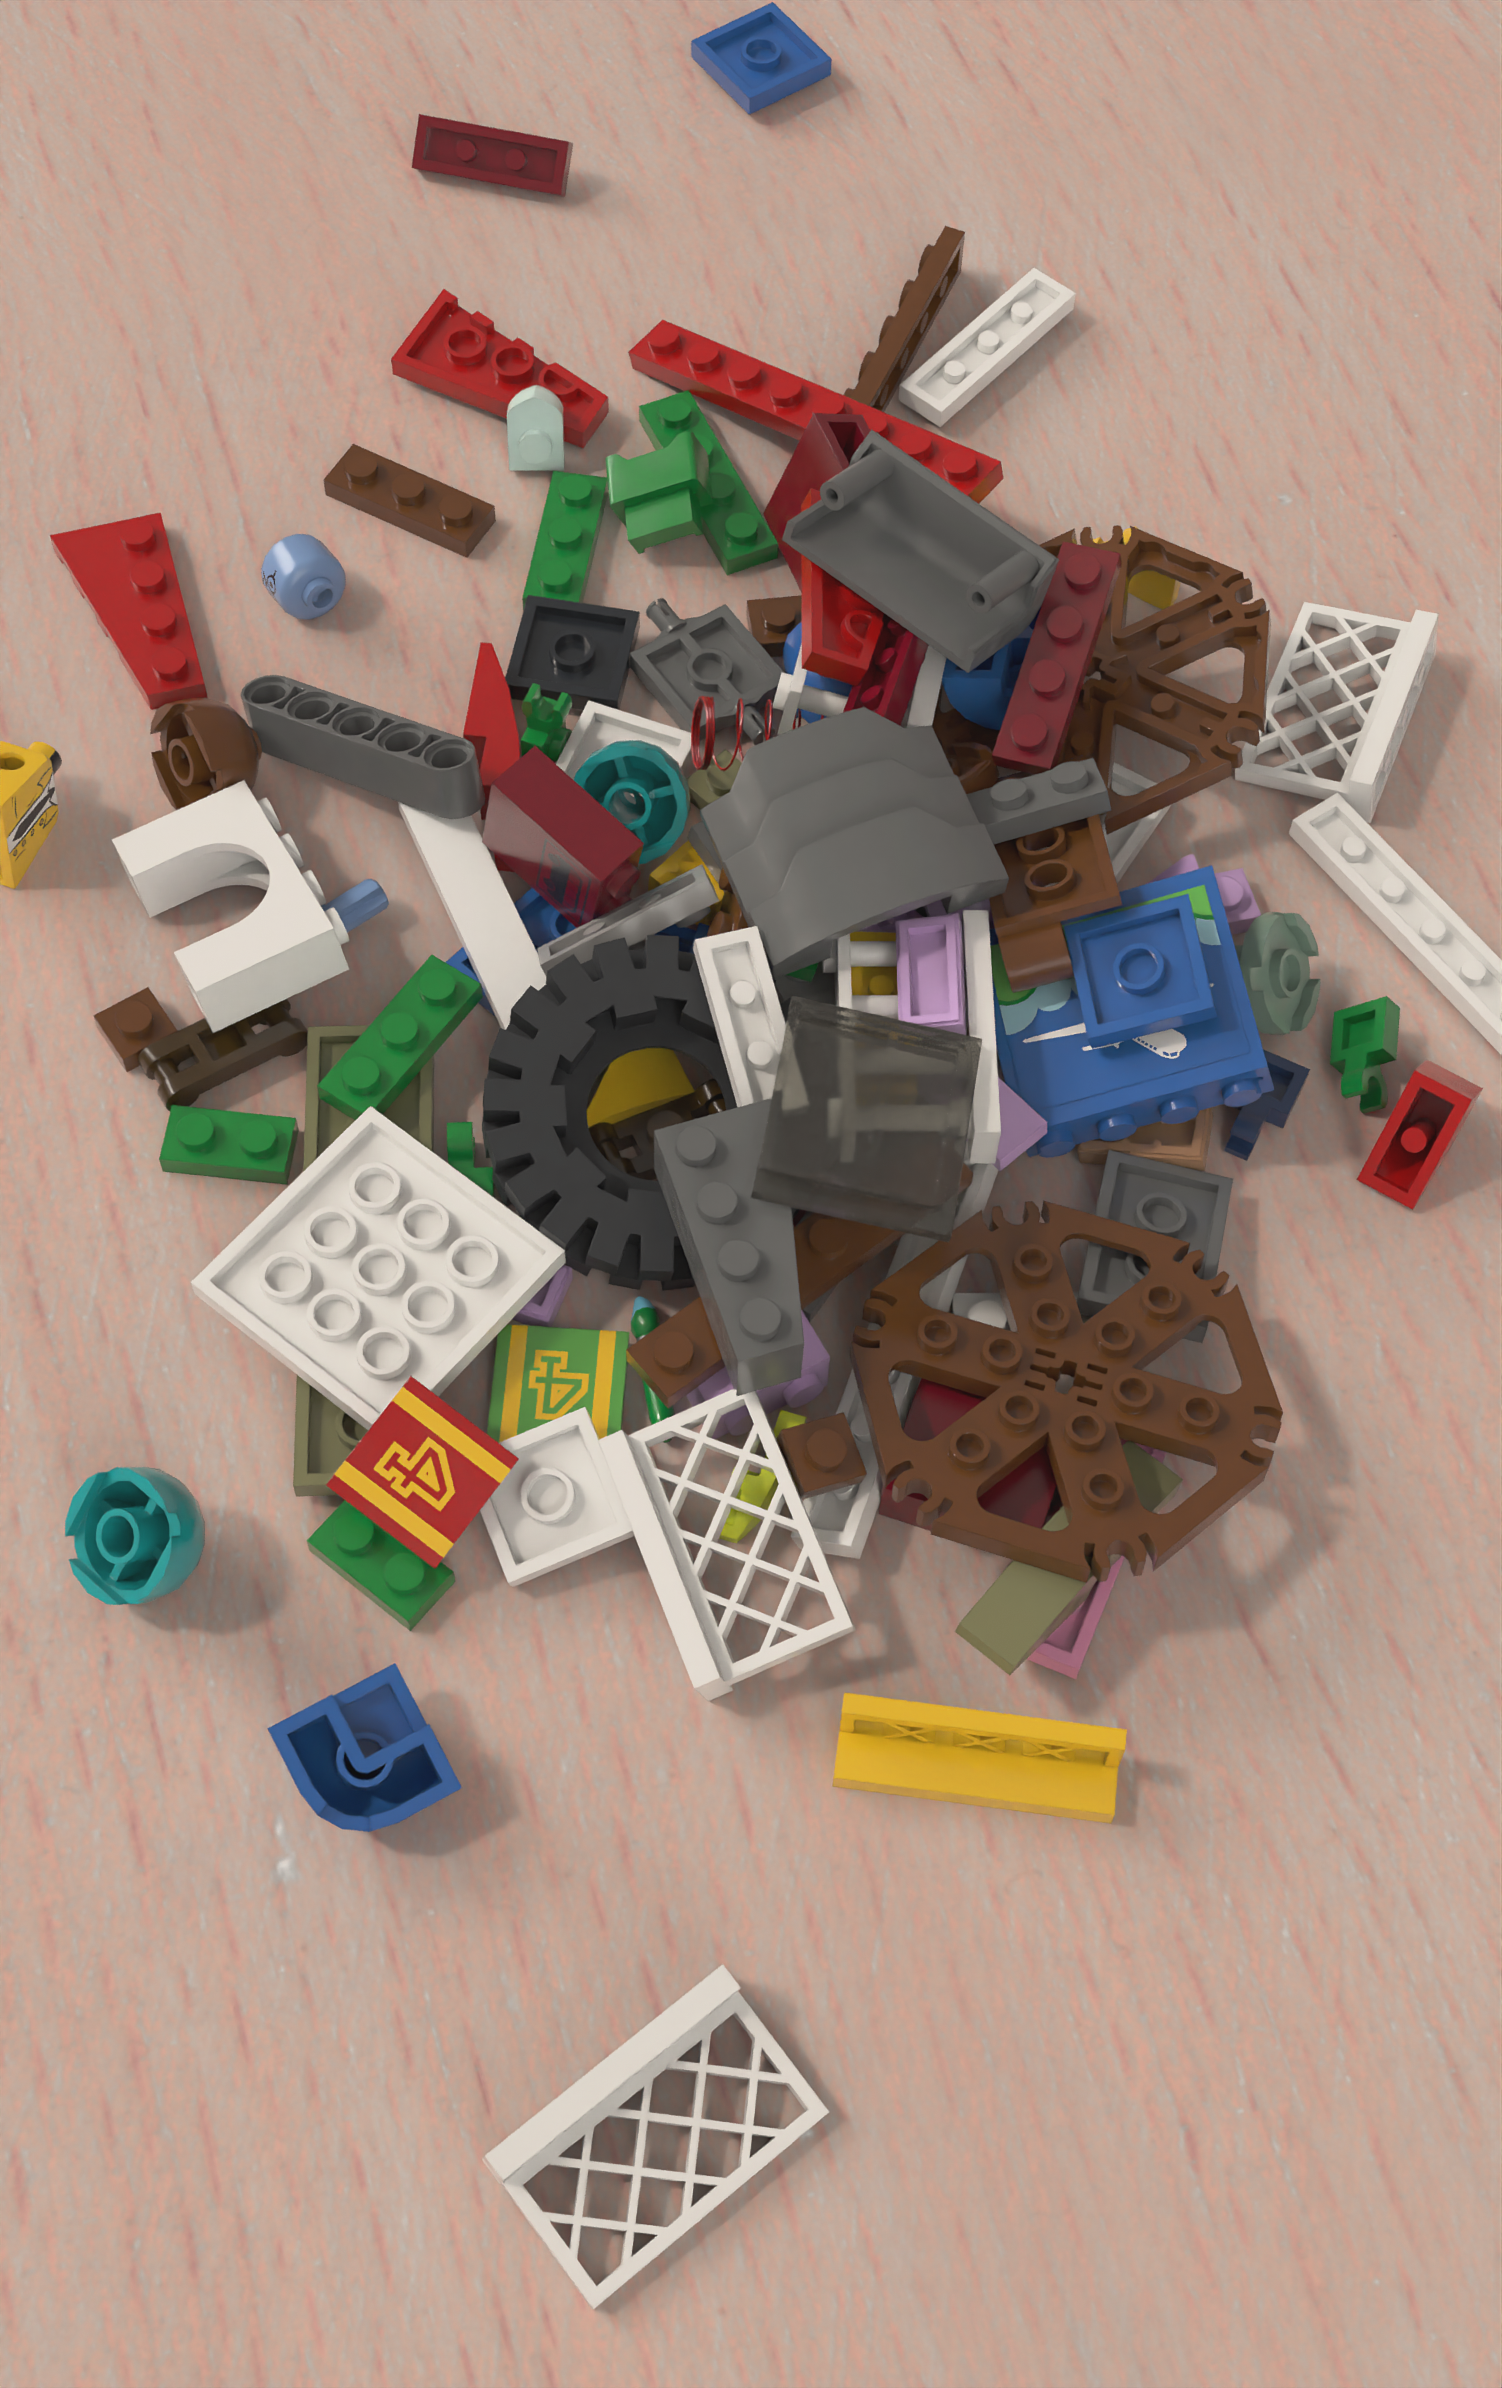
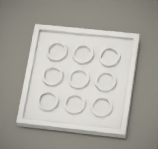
(378, 1270)

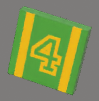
(553, 1373)

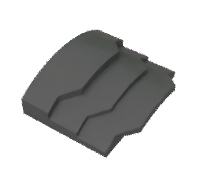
(846, 833)

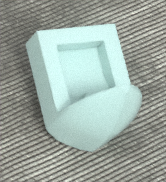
(535, 431)

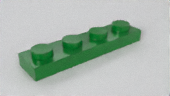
(733, 520)

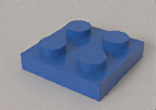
(761, 58)
(1140, 971)

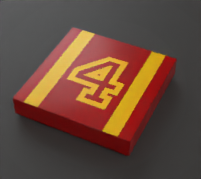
(422, 1472)

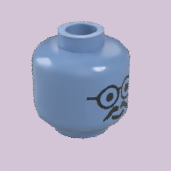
(302, 573)

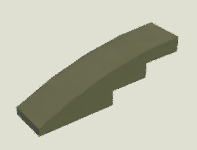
(1033, 1602)

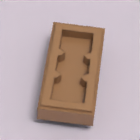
(1175, 1144)

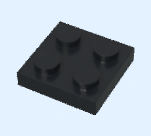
(573, 651)

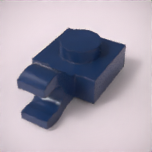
(1271, 1107)

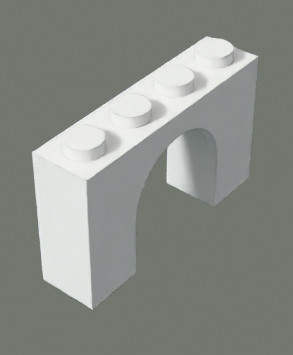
(274, 949)

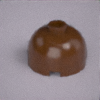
(202, 749)

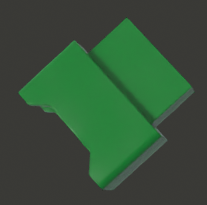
(661, 491)

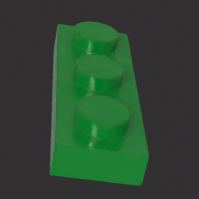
(567, 537)
(401, 1039)

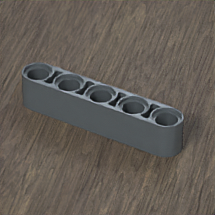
(365, 746)

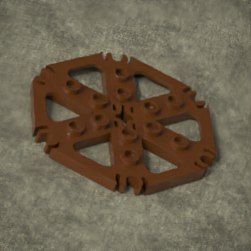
(1134, 679)
(1080, 1428)

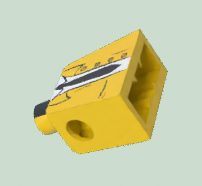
(26, 805)

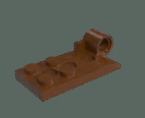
(1031, 914)

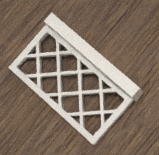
(1388, 705)
(671, 1563)
(612, 2084)

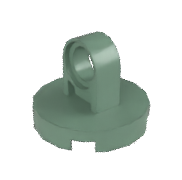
(1278, 972)

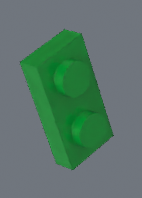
(229, 1144)
(379, 1565)

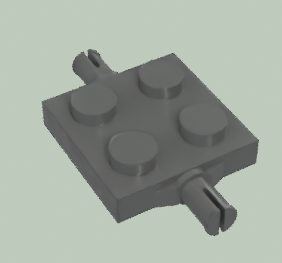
(710, 659)

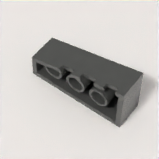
(734, 1243)

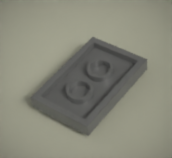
(1160, 1200)

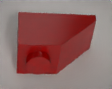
(1419, 1133)

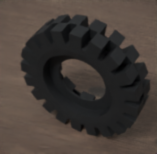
(540, 1095)

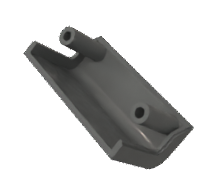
(924, 553)

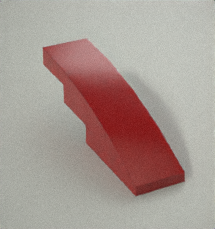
(491, 725)

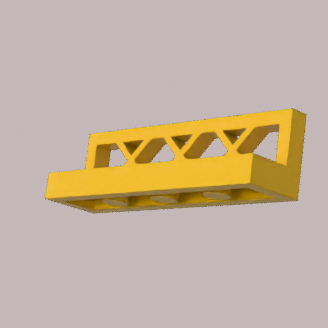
(978, 1757)

